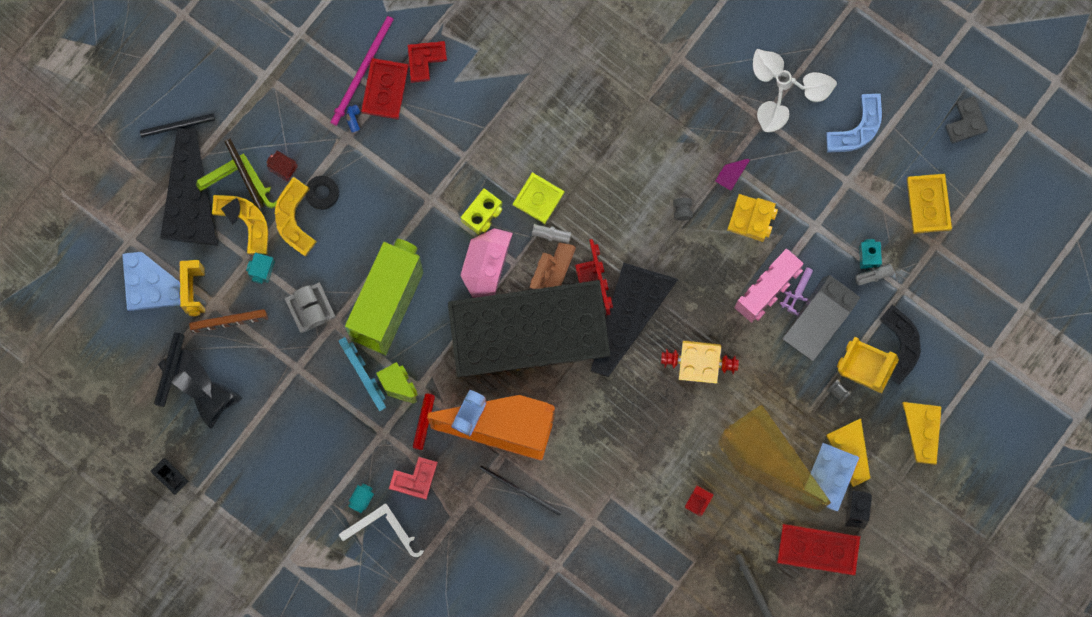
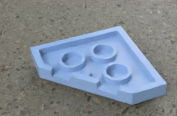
(148, 283)

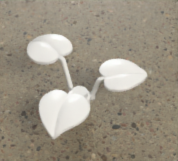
(770, 65)

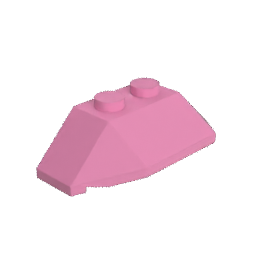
(485, 262)

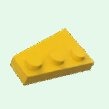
(924, 430)

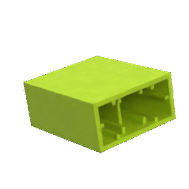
(385, 296)

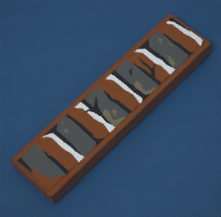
(228, 321)

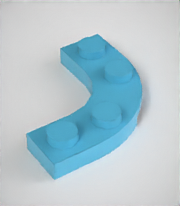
(358, 363)

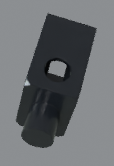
(858, 508)

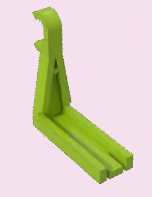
(228, 169)

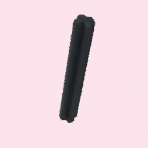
(169, 369)

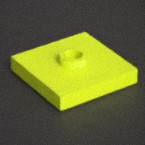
(538, 198)

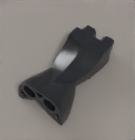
(194, 381)

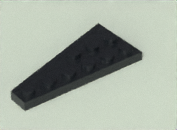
(186, 208)
(634, 303)

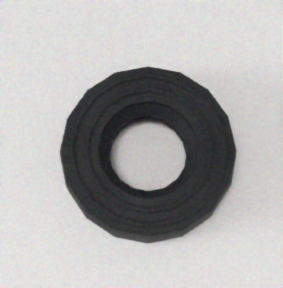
(322, 203)

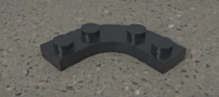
(908, 339)

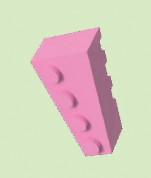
(769, 285)

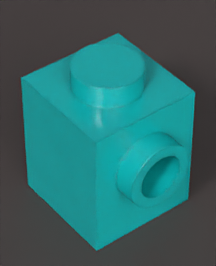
(870, 254)
(260, 268)

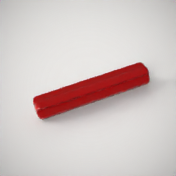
(423, 422)

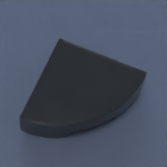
(232, 210)

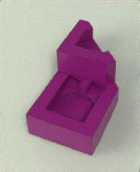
(731, 173)

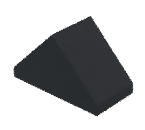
(169, 476)

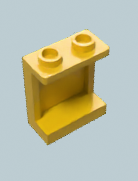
(187, 271)
(867, 365)

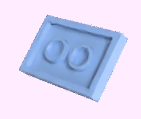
(833, 473)

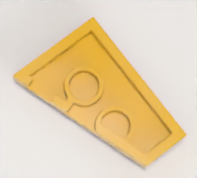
(851, 440)

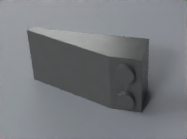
(820, 317)

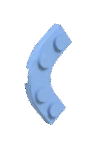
(863, 133)

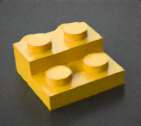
(752, 217)

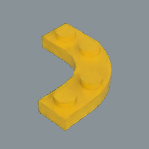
(252, 217)
(285, 217)

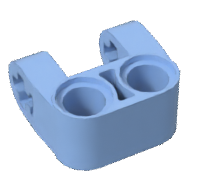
(469, 412)

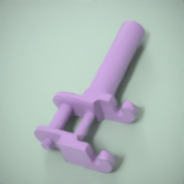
(798, 292)

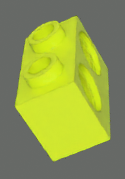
(477, 209)

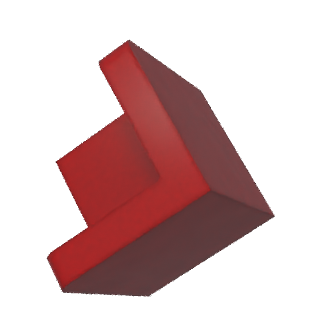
(698, 501)

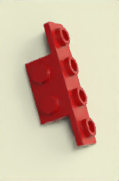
(592, 271)

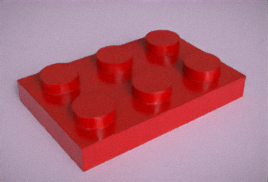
(385, 88)

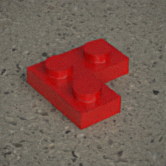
(421, 55)

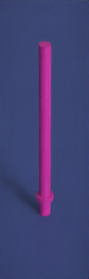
(339, 112)

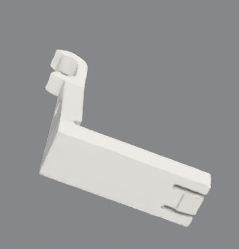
(393, 522)

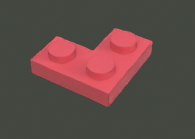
(418, 483)

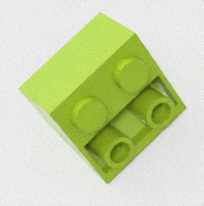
(395, 383)

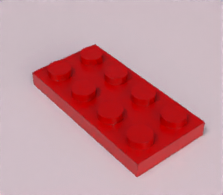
(818, 549)

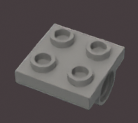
(310, 307)

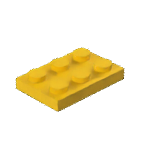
(929, 203)

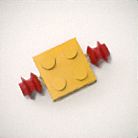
(699, 361)

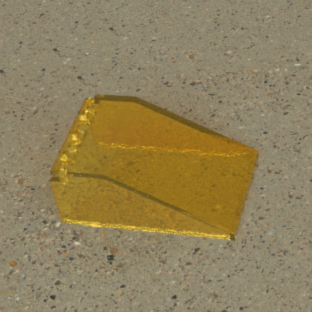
(764, 455)

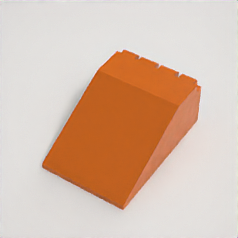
(506, 423)

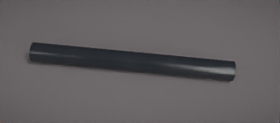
(180, 124)

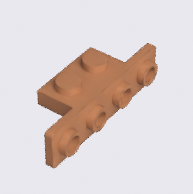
(553, 269)

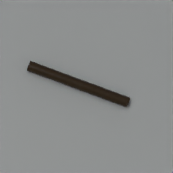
(244, 174)

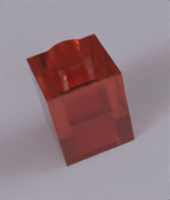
(281, 165)

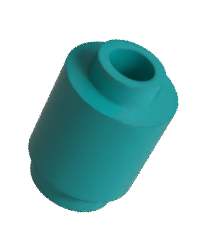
(361, 498)

